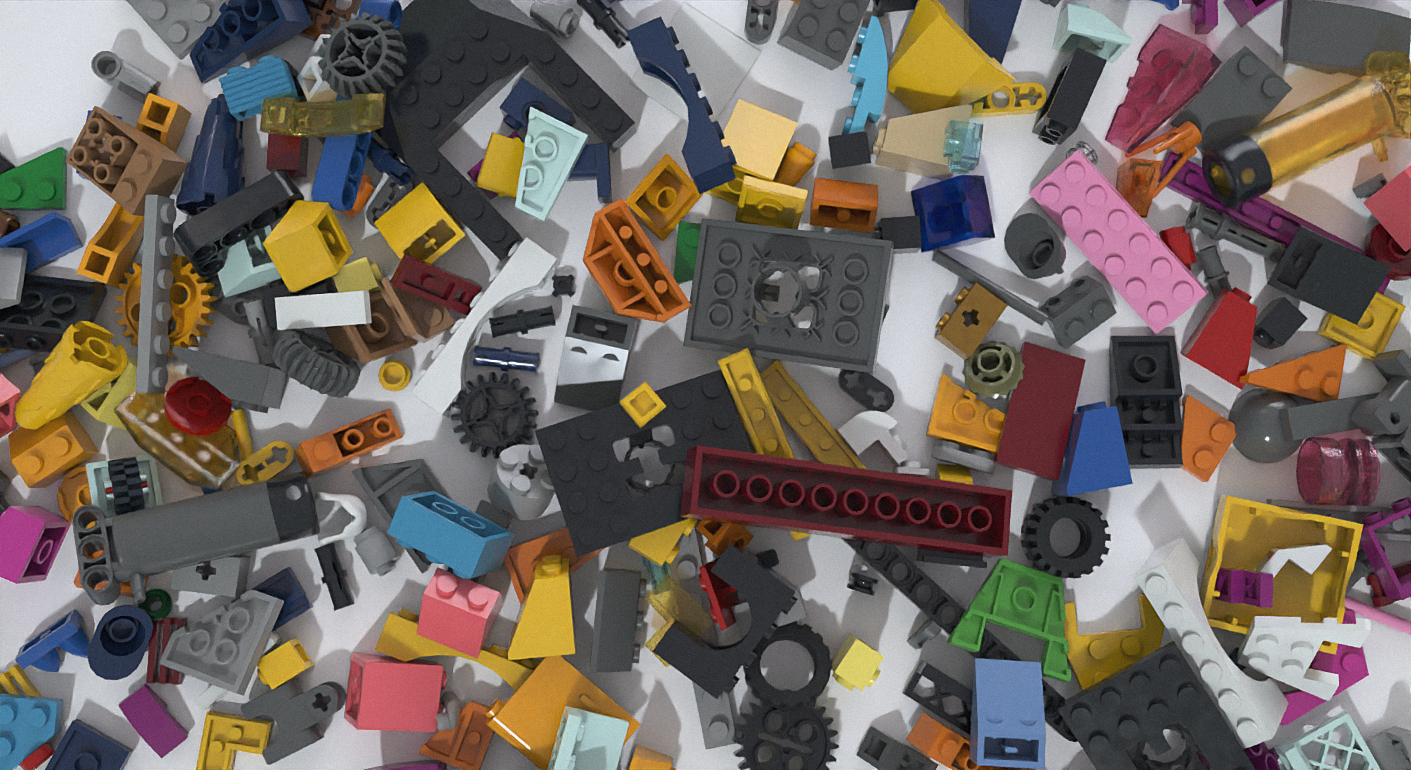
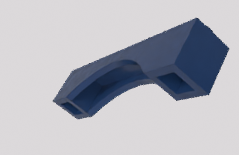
(703, 152)

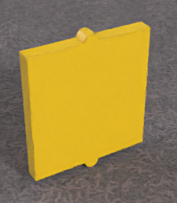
(501, 165)

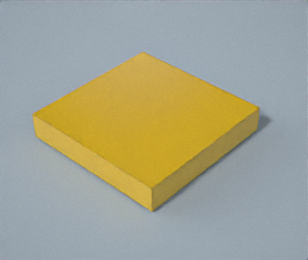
(770, 203)
(1370, 333)

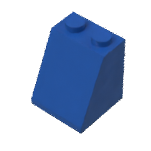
(1093, 453)

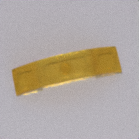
(323, 118)

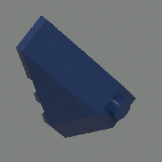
(246, 32)

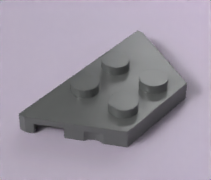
(390, 482)

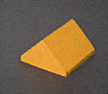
(663, 198)

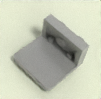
(1389, 748)

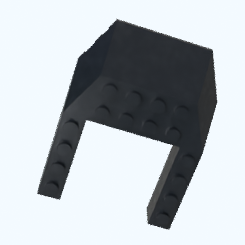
(456, 64)

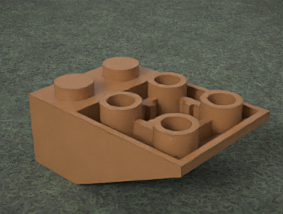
(124, 161)

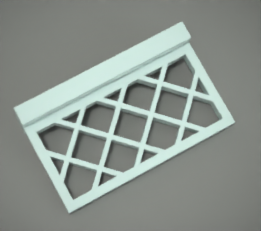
(1294, 758)

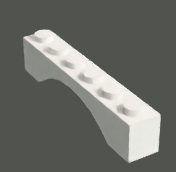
(446, 377)

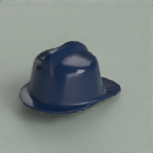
(120, 642)

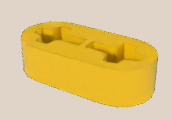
(260, 458)

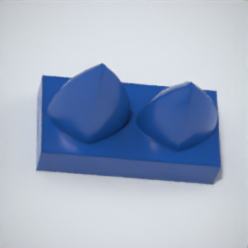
(64, 633)

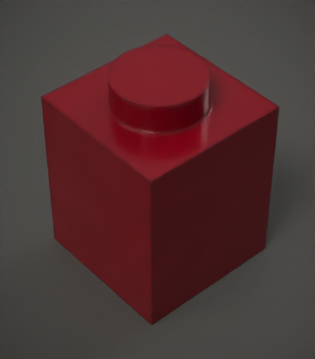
(287, 154)

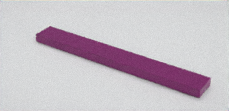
(1255, 215)

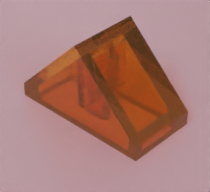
(1138, 182)

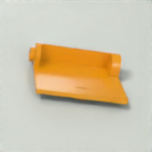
(535, 709)

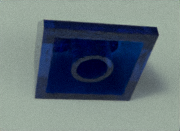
(953, 213)

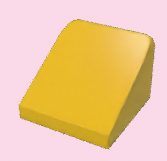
(953, 473)

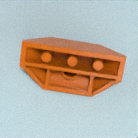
(630, 267)

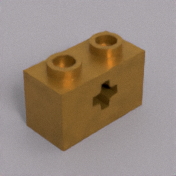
(985, 311)

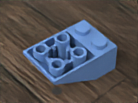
(1007, 714)

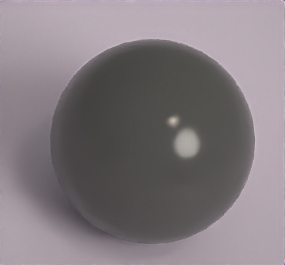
(1260, 426)

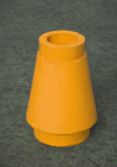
(795, 164)

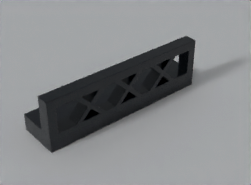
(949, 684)

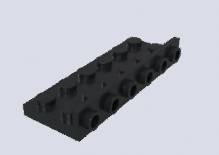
(47, 310)

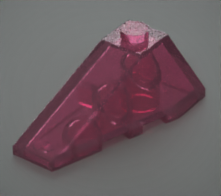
(1167, 77)

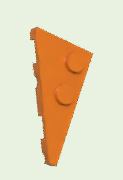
(1309, 377)

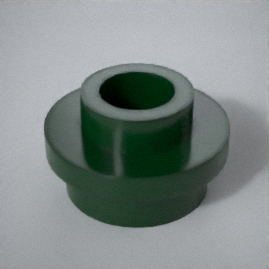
(153, 596)

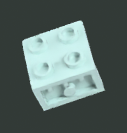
(587, 741)

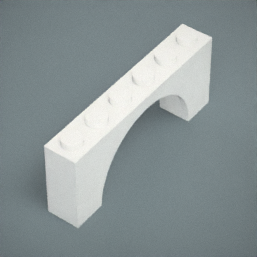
(1247, 705)

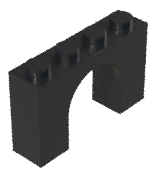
(714, 665)

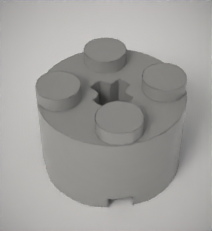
(521, 482)

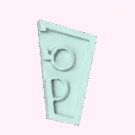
(547, 163)

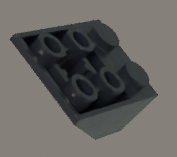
(1328, 274)

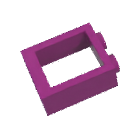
(1393, 587)

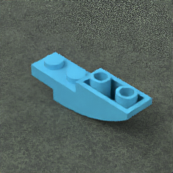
(870, 73)

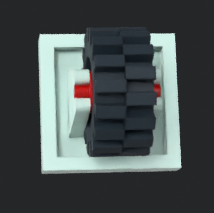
(124, 484)

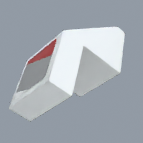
(1304, 556)

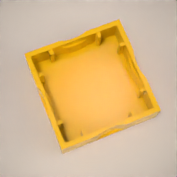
(1245, 534)

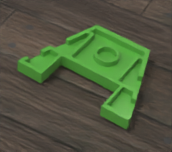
(1022, 602)

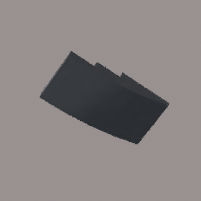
(1147, 396)

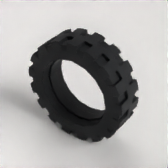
(795, 699)

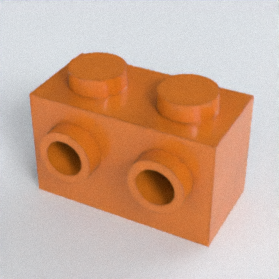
(844, 205)

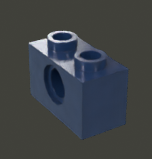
(518, 103)

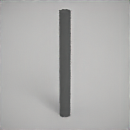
(1004, 295)

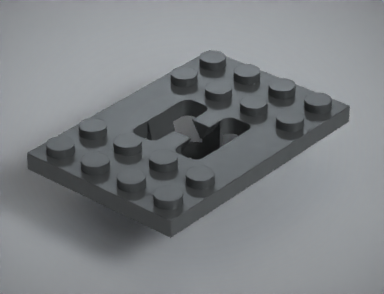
(845, 303)

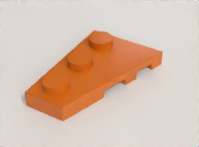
(523, 557)

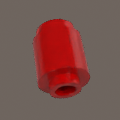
(1180, 244)

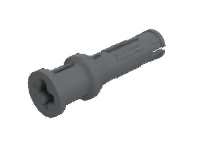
(1219, 229)

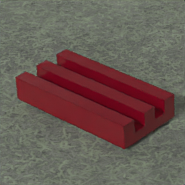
(154, 648)

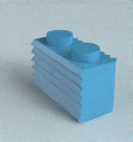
(247, 87)

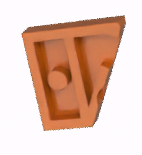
(1203, 438)
(466, 743)

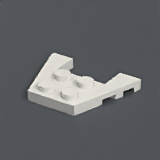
(1287, 646)

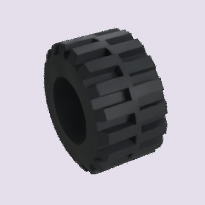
(1091, 537)

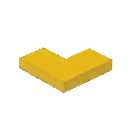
(230, 732)

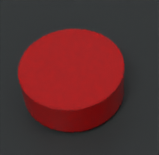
(37, 757)

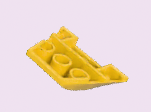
(941, 64)

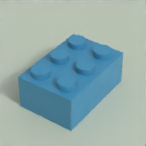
(450, 534)

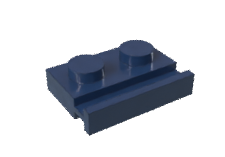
(287, 588)

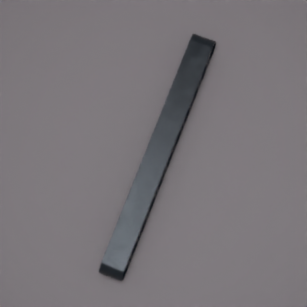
(933, 608)

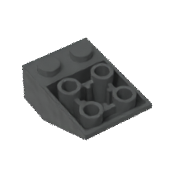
(594, 358)

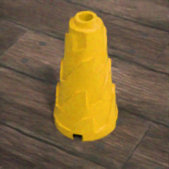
(72, 373)

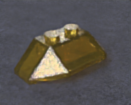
(195, 459)

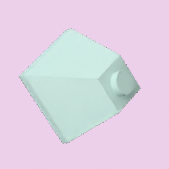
(1089, 31)

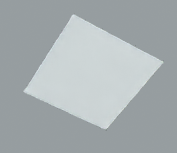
(713, 55)

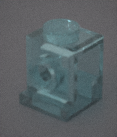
(963, 146)

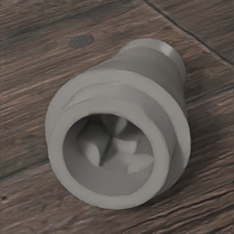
(556, 18)

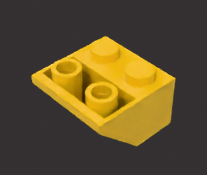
(420, 226)
(307, 245)

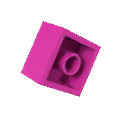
(29, 542)

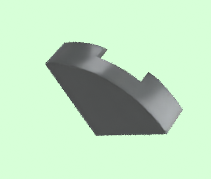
(1370, 186)
(927, 630)

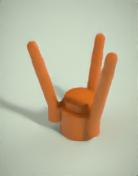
(1179, 140)

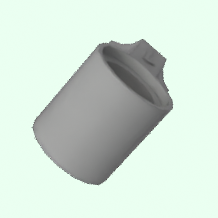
(125, 77)

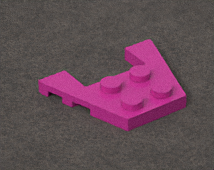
(1347, 662)

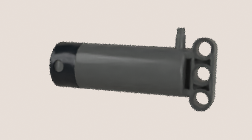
(189, 532)

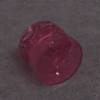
(1338, 471)

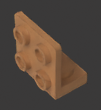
(419, 316)

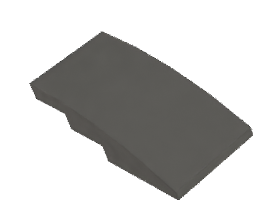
(1340, 36)

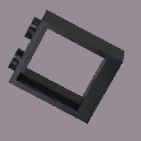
(1069, 97)

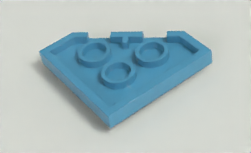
(26, 726)

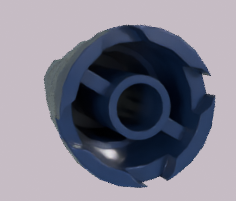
(215, 162)

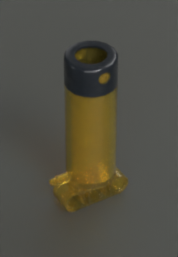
(1315, 132)

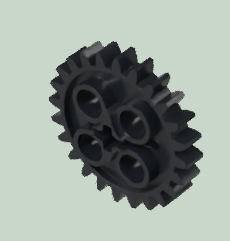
(791, 723)

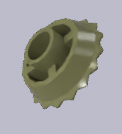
(993, 369)

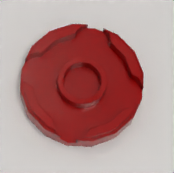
(197, 407)

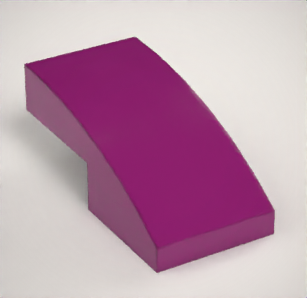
(1245, 587)
(152, 720)

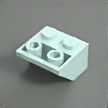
(248, 265)

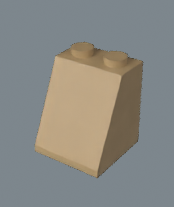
(917, 142)

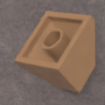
(374, 339)

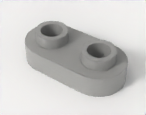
(950, 453)

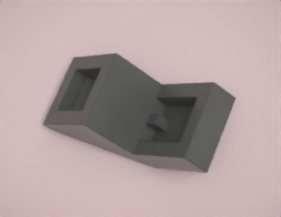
(890, 754)

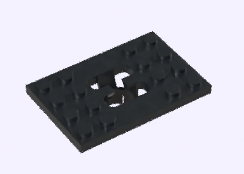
(593, 481)
(1139, 705)

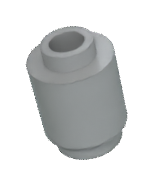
(376, 551)

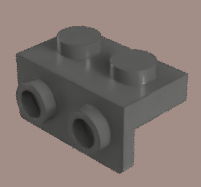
(1078, 310)

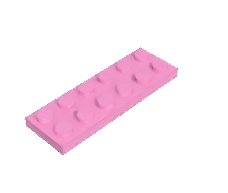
(1118, 242)

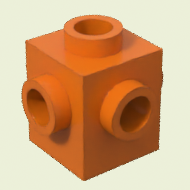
(722, 534)

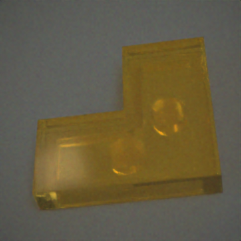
(675, 604)

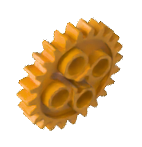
(189, 315)

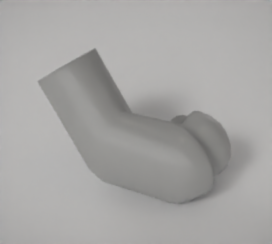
(452, 707)

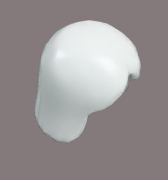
(330, 514)

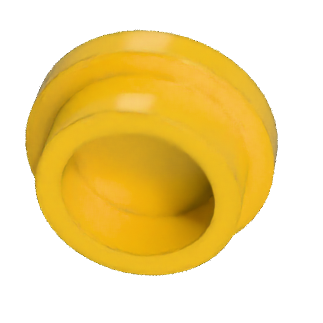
(394, 375)

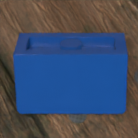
(44, 240)

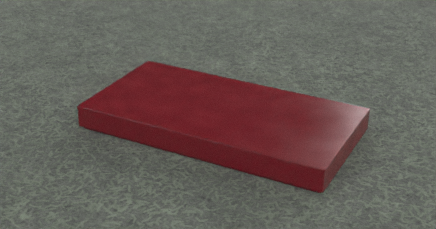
(1040, 412)

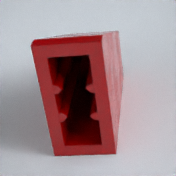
(1224, 336)

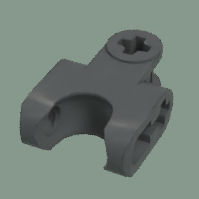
(295, 714)

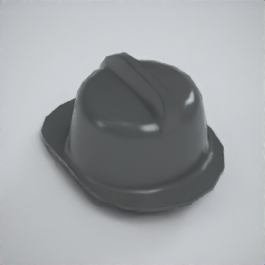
(1034, 246)

